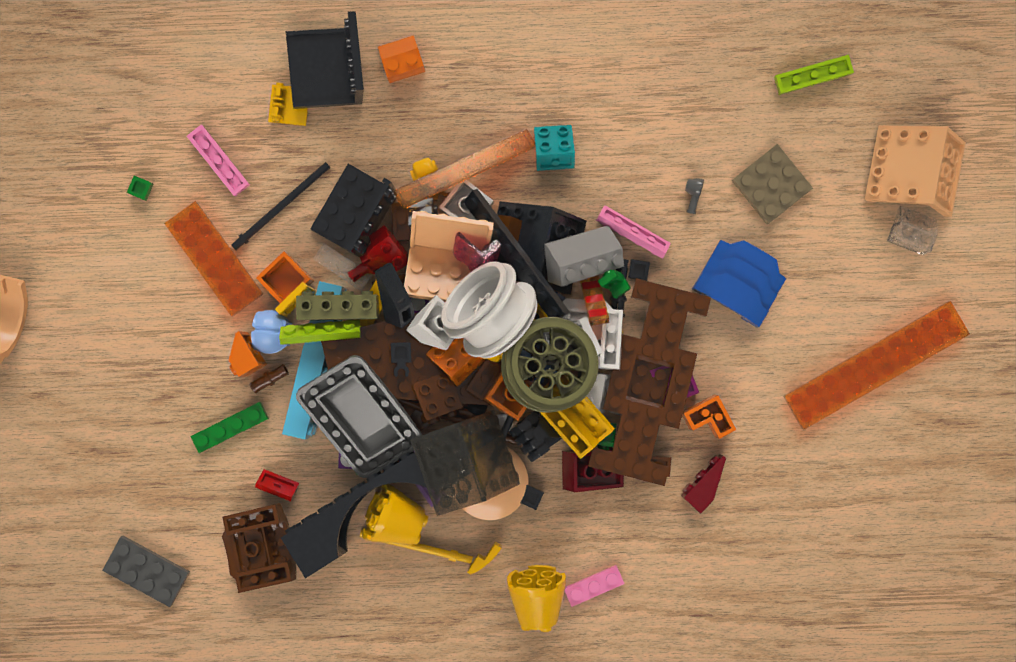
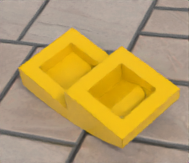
(481, 561)

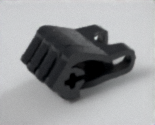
(535, 435)

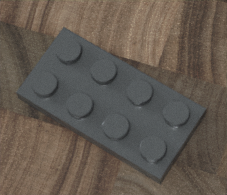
(146, 571)

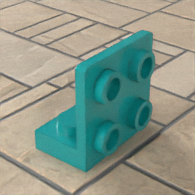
(554, 147)

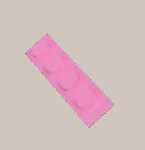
(218, 160)
(633, 232)

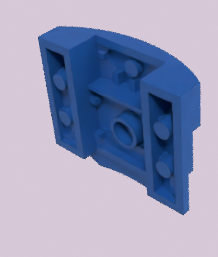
(741, 280)

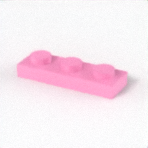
(593, 585)

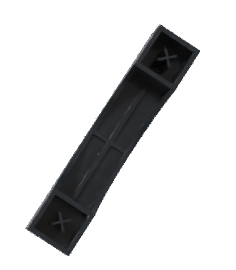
(324, 535)

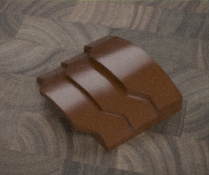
(256, 550)

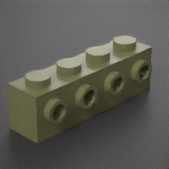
(337, 306)

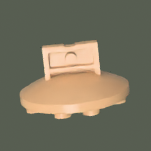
(506, 502)

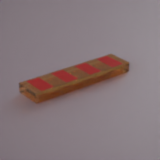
(594, 301)

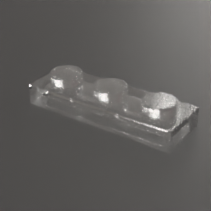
(340, 266)

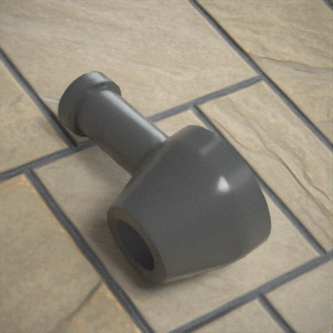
(694, 188)

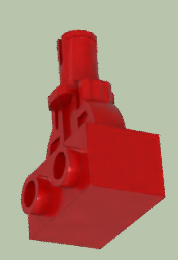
(382, 250)

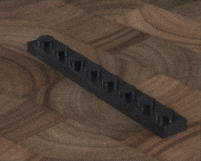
(516, 256)

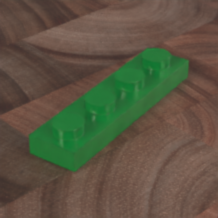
(229, 427)

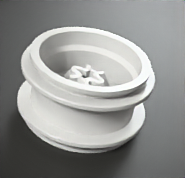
(489, 310)

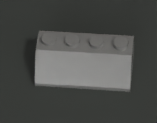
(583, 256)

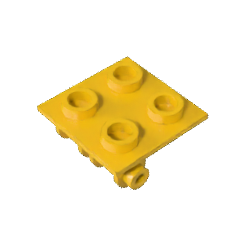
(282, 109)

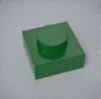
(140, 188)

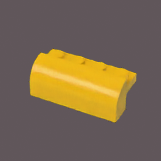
(579, 425)

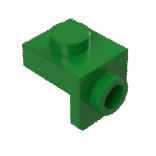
(615, 283)

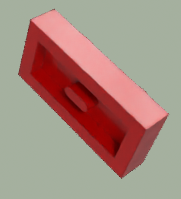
(277, 485)

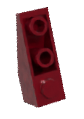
(703, 489)

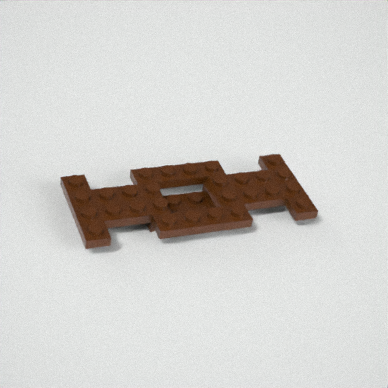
(639, 395)

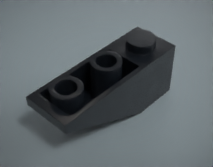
(394, 298)

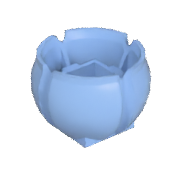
(267, 331)

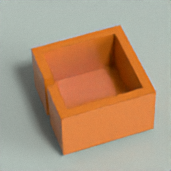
(283, 276)

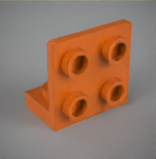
(455, 361)

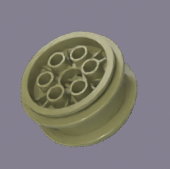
(536, 397)

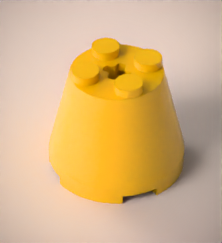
(394, 518)
(537, 596)

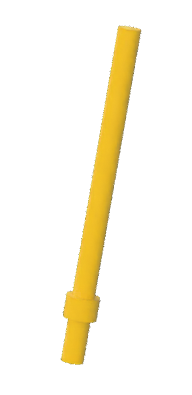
(453, 555)

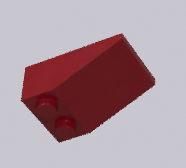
(580, 477)

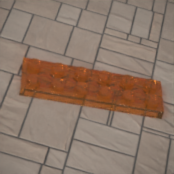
(213, 258)

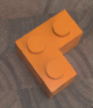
(711, 412)

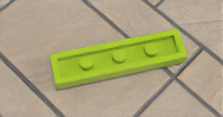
(813, 74)
(320, 332)

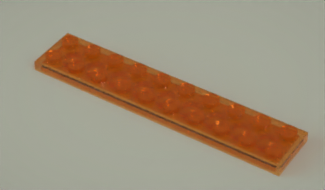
(876, 365)

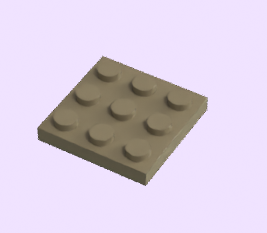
(772, 184)

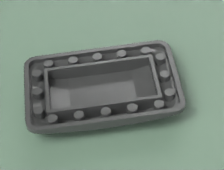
(359, 416)

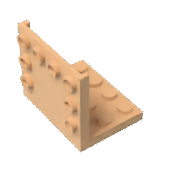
(916, 166)
(431, 260)

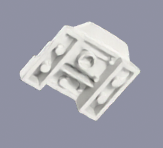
(608, 334)

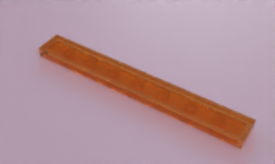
(464, 169)

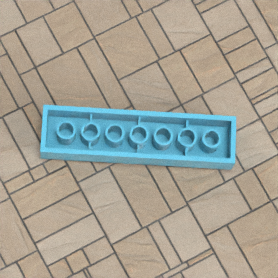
(311, 365)

